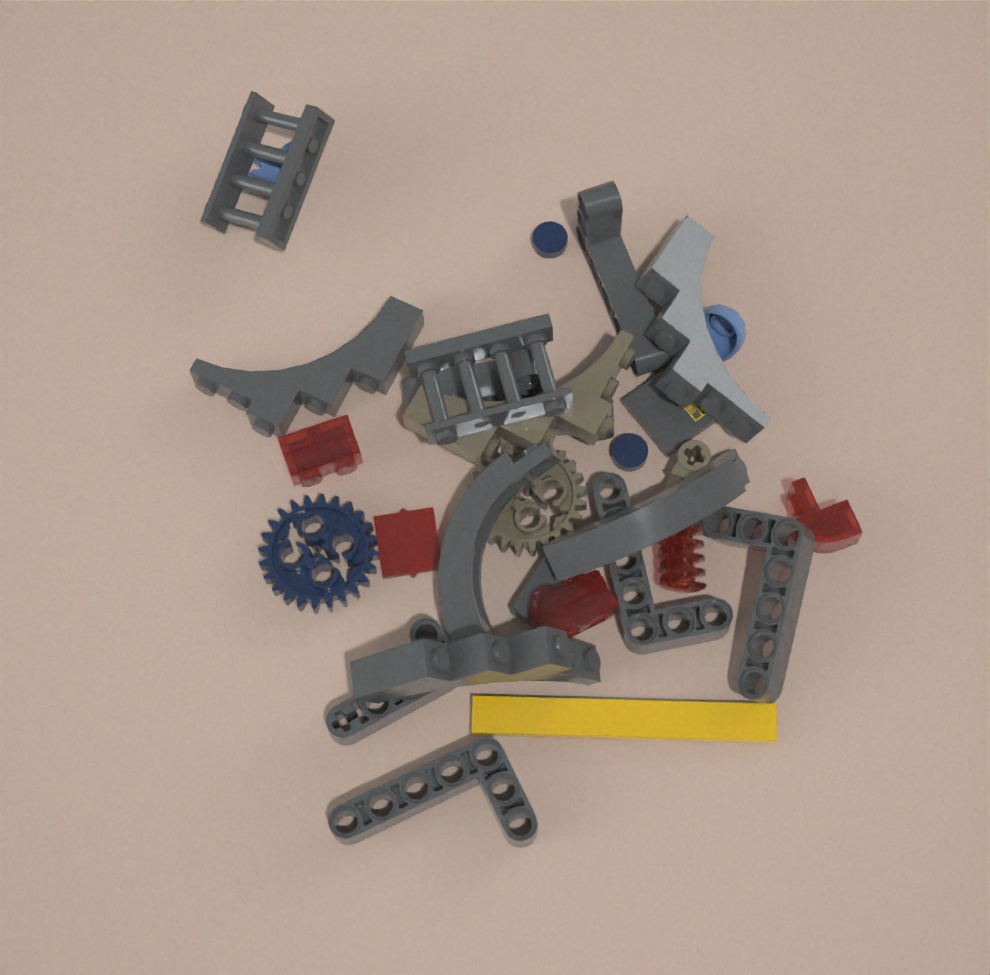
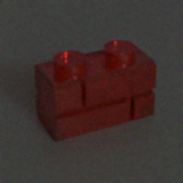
(321, 451)
(575, 605)

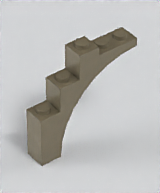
(585, 420)

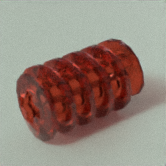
(680, 561)

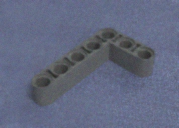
(599, 234)
(637, 581)
(769, 593)
(439, 791)

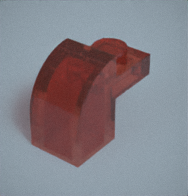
(832, 526)

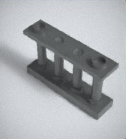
(293, 179)
(498, 345)

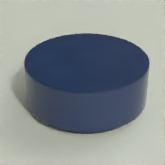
(549, 239)
(629, 452)

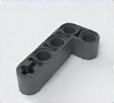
(487, 378)
(396, 708)

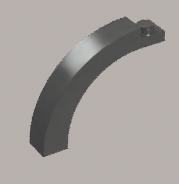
(649, 520)
(468, 533)

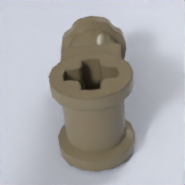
(682, 469)

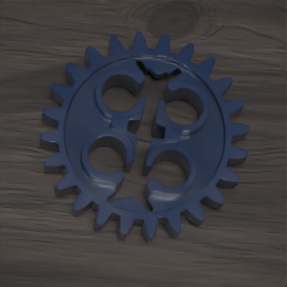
(299, 579)

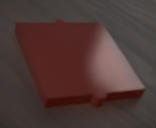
(407, 542)

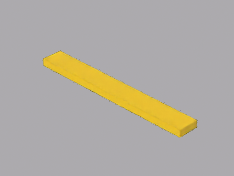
(624, 719)

